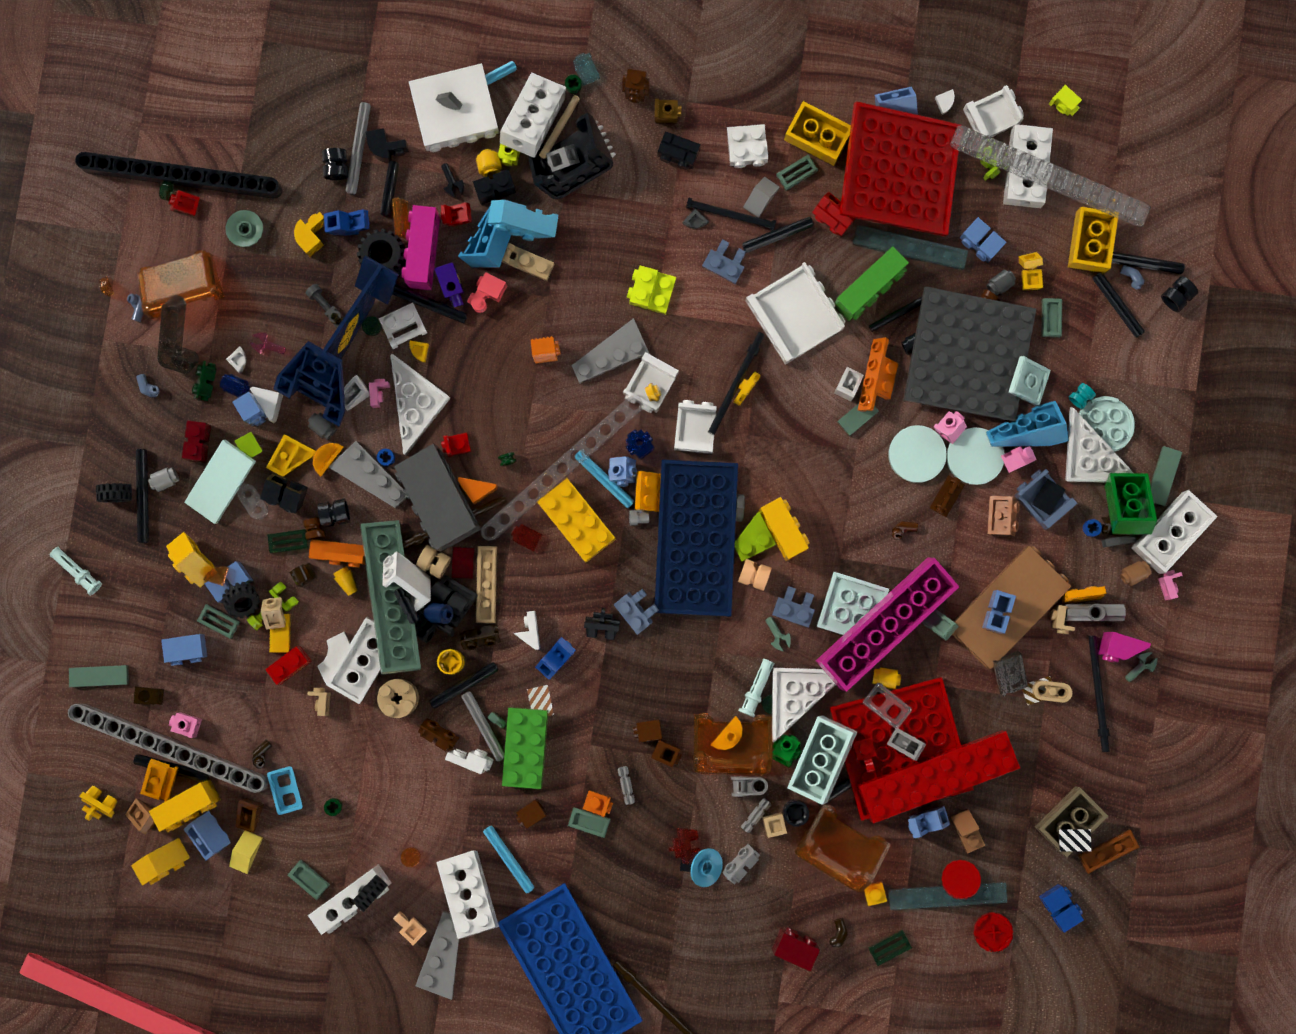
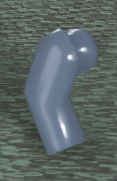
(1135, 275)
(135, 301)
(145, 388)

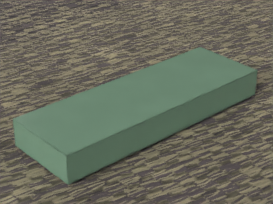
(1164, 475)
(98, 676)

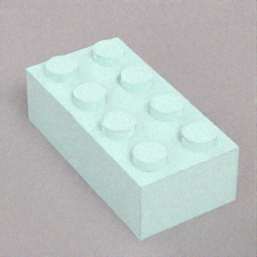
(822, 759)

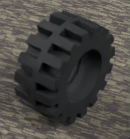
(113, 492)
(244, 608)
(369, 893)

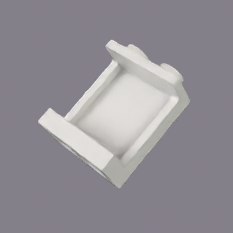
(994, 113)
(651, 371)
(693, 427)
(409, 577)

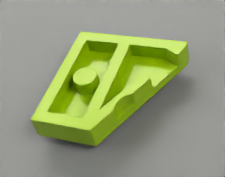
(754, 539)

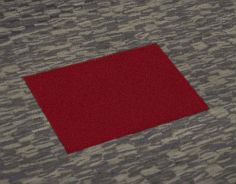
(462, 562)

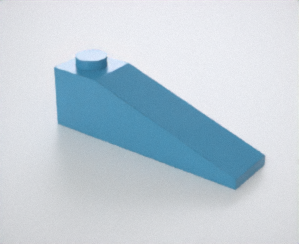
(1038, 428)

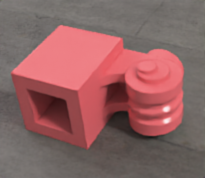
(488, 287)

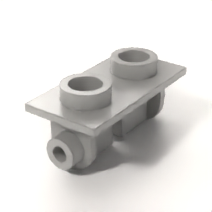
(746, 857)

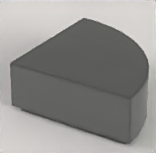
(449, 101)
(695, 220)
(740, 507)

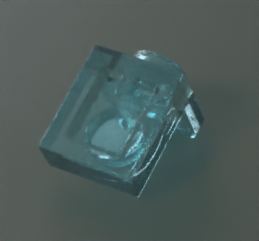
(585, 68)

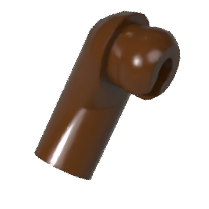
(902, 527)

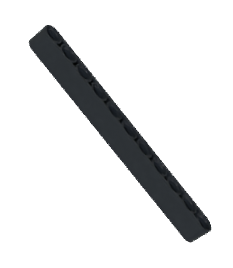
(171, 170)

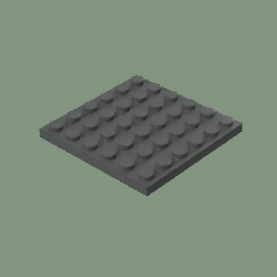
(968, 353)

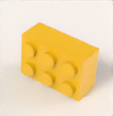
(818, 133)
(1092, 240)
(784, 528)
(185, 806)

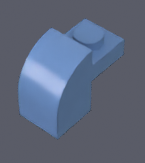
(928, 821)

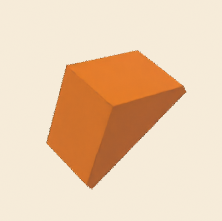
(476, 489)

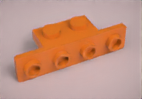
(878, 377)
(337, 552)

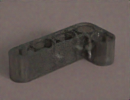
(170, 349)

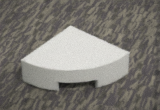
(945, 101)
(238, 359)

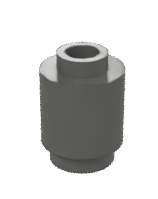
(1001, 282)
(321, 426)

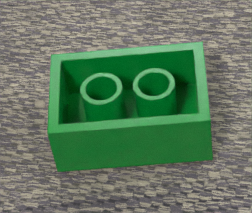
(1130, 503)

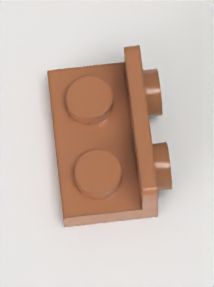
(1003, 515)

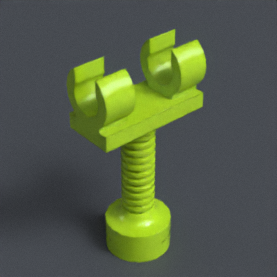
(256, 620)

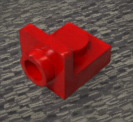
(184, 202)
(456, 444)

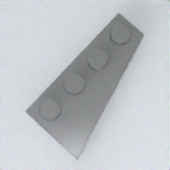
(613, 352)
(367, 473)
(440, 963)

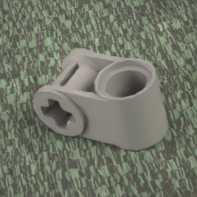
(747, 785)

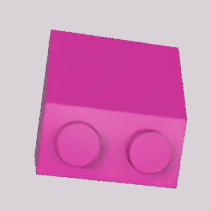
(1120, 647)

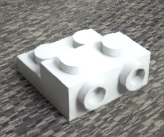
(747, 145)
(475, 761)

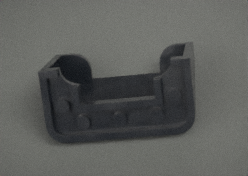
(593, 159)

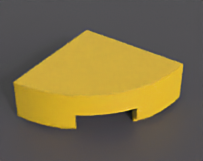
(419, 350)

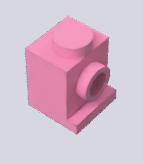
(951, 426)
(1018, 458)
(191, 727)

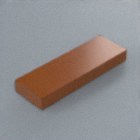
(1108, 851)

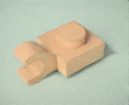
(412, 929)

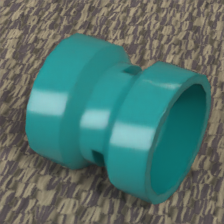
(1082, 395)

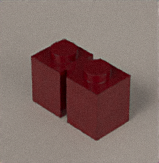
(193, 449)

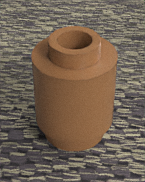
(1135, 573)

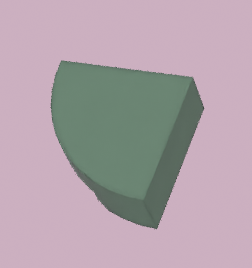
(493, 717)

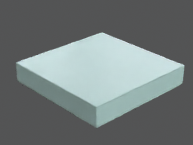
(1029, 380)

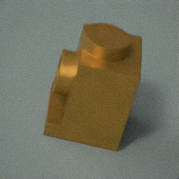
(663, 116)

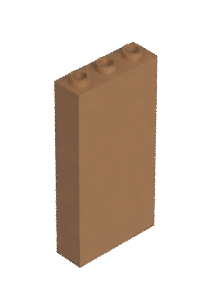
(1036, 591)

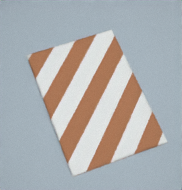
(540, 699)

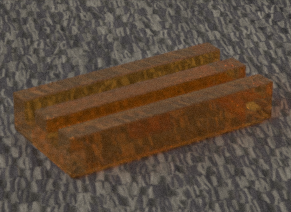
(400, 213)

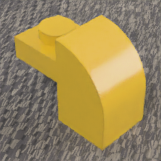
(305, 234)

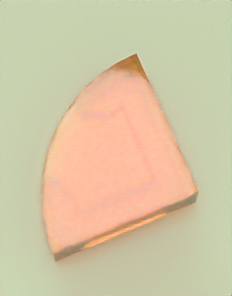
(106, 286)
(217, 575)

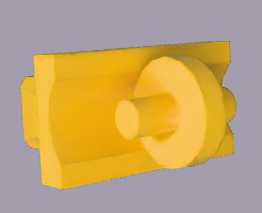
(91, 797)

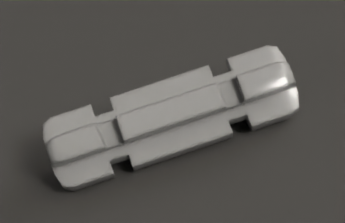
(626, 785)
(756, 815)

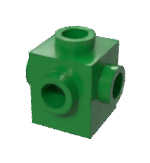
(786, 750)

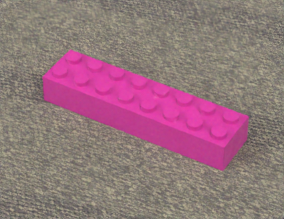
(887, 623)

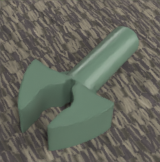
(777, 634)
(1141, 666)

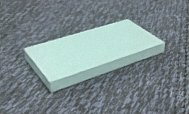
(220, 481)

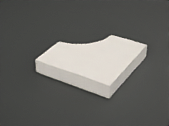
(336, 648)

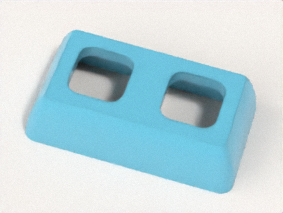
(278, 791)

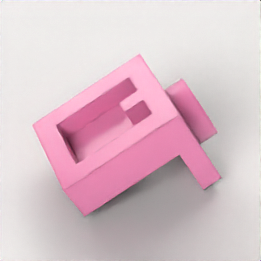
(375, 395)
(1167, 585)

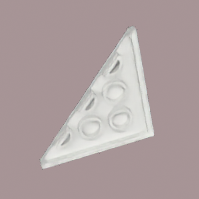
(416, 402)
(1088, 454)
(794, 694)

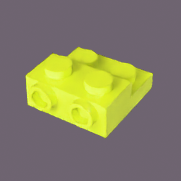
(651, 289)

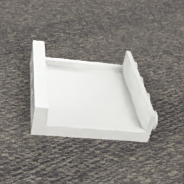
(449, 127)
(796, 313)

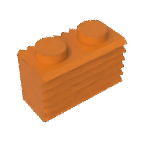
(545, 350)

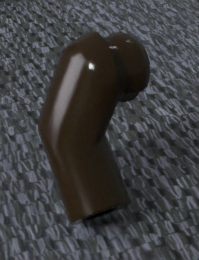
(259, 754)
(841, 935)

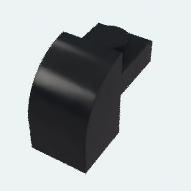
(381, 148)

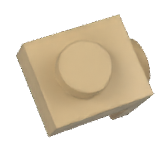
(1058, 617)

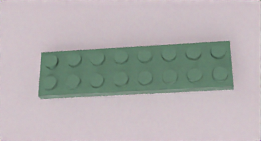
(393, 632)

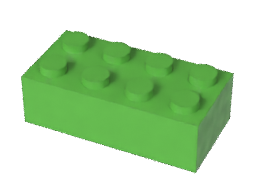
(870, 284)
(525, 748)

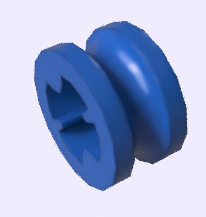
(390, 453)
(1093, 533)

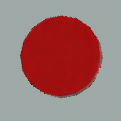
(961, 879)
(993, 932)

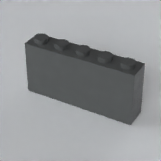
(436, 498)

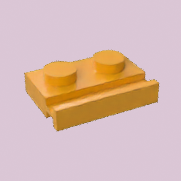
(647, 491)
(1083, 595)
(159, 780)

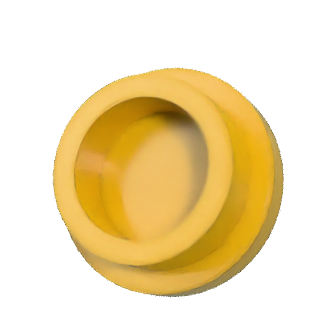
(653, 392)

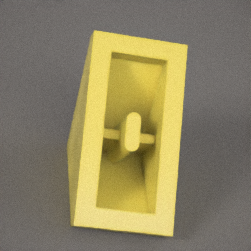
(245, 851)

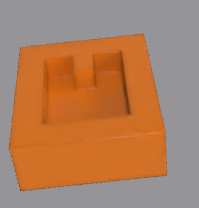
(597, 803)

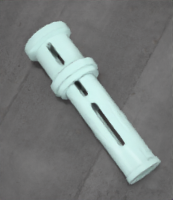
(81, 576)
(753, 696)

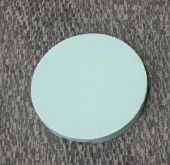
(1110, 420)
(917, 454)
(973, 457)

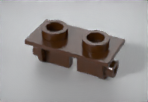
(947, 495)
(446, 739)

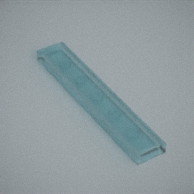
(910, 247)
(937, 897)

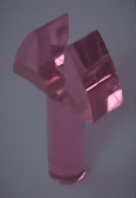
(266, 344)

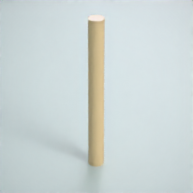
(559, 127)

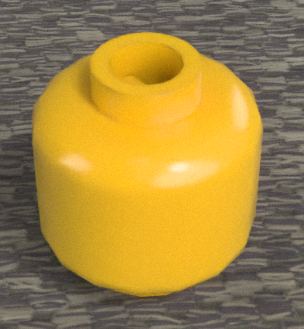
(488, 163)

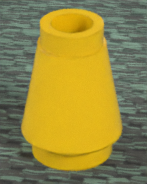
(345, 580)

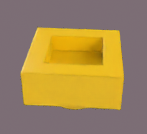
(1030, 261)
(1032, 279)
(875, 894)

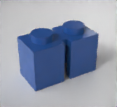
(1062, 909)

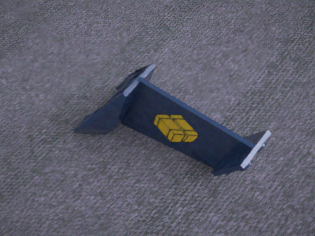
(320, 371)

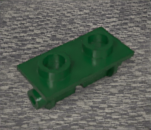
(204, 373)

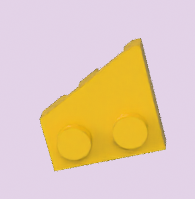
(289, 456)

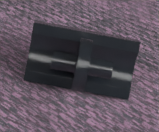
(602, 621)

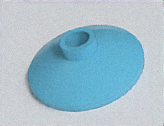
(706, 867)

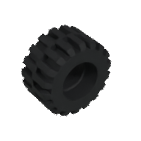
(380, 239)

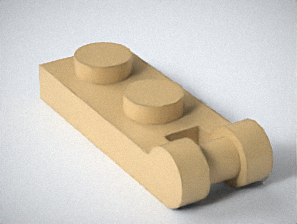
(528, 262)

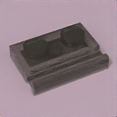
(1010, 673)

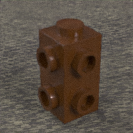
(635, 85)

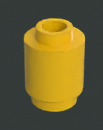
(887, 677)

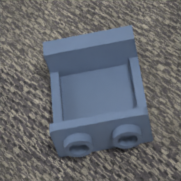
(1028, 492)

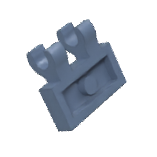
(724, 266)
(792, 611)
(634, 613)

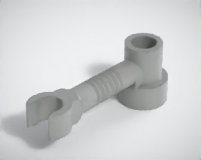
(638, 516)

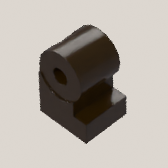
(303, 574)
(148, 695)

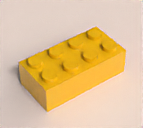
(576, 520)

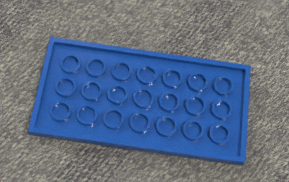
(568, 966)

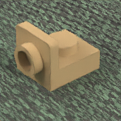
(272, 613)
(323, 703)

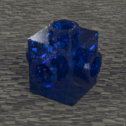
(642, 450)

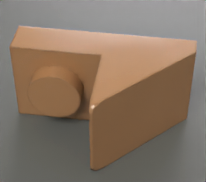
(140, 816)
(967, 831)

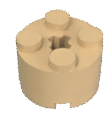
(392, 708)

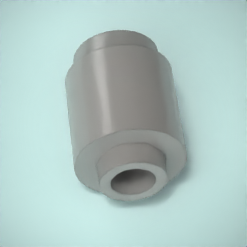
(163, 479)

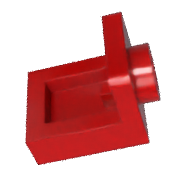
(456, 214)

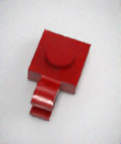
(864, 751)

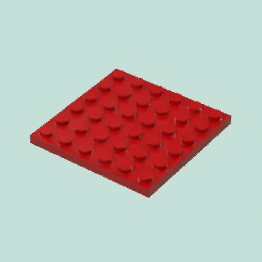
(899, 169)
(928, 722)

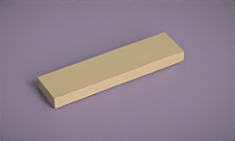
(486, 584)

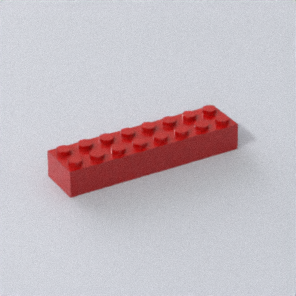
(938, 776)

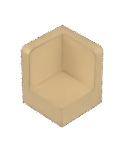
(774, 825)

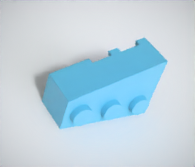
(521, 221)

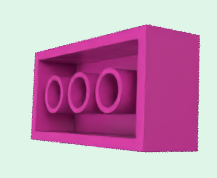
(422, 247)

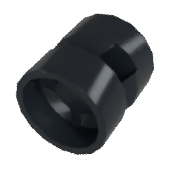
(334, 164)
(1182, 291)
(333, 513)
(795, 812)

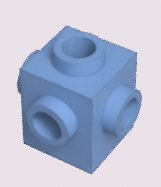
(622, 471)

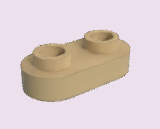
(1051, 691)

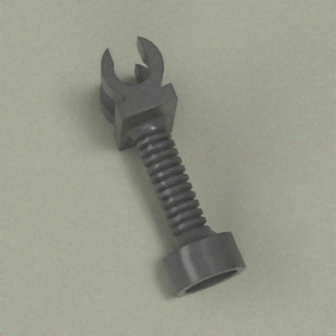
(314, 292)

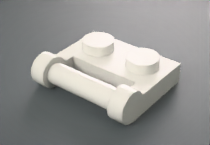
(400, 320)

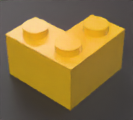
(189, 559)
(158, 863)

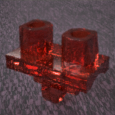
(682, 845)

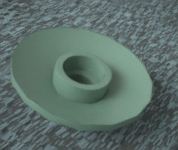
(241, 220)

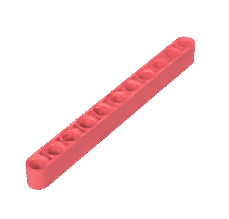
(105, 997)

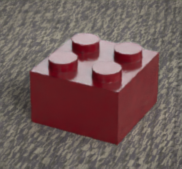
(795, 948)

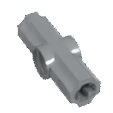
(1106, 612)

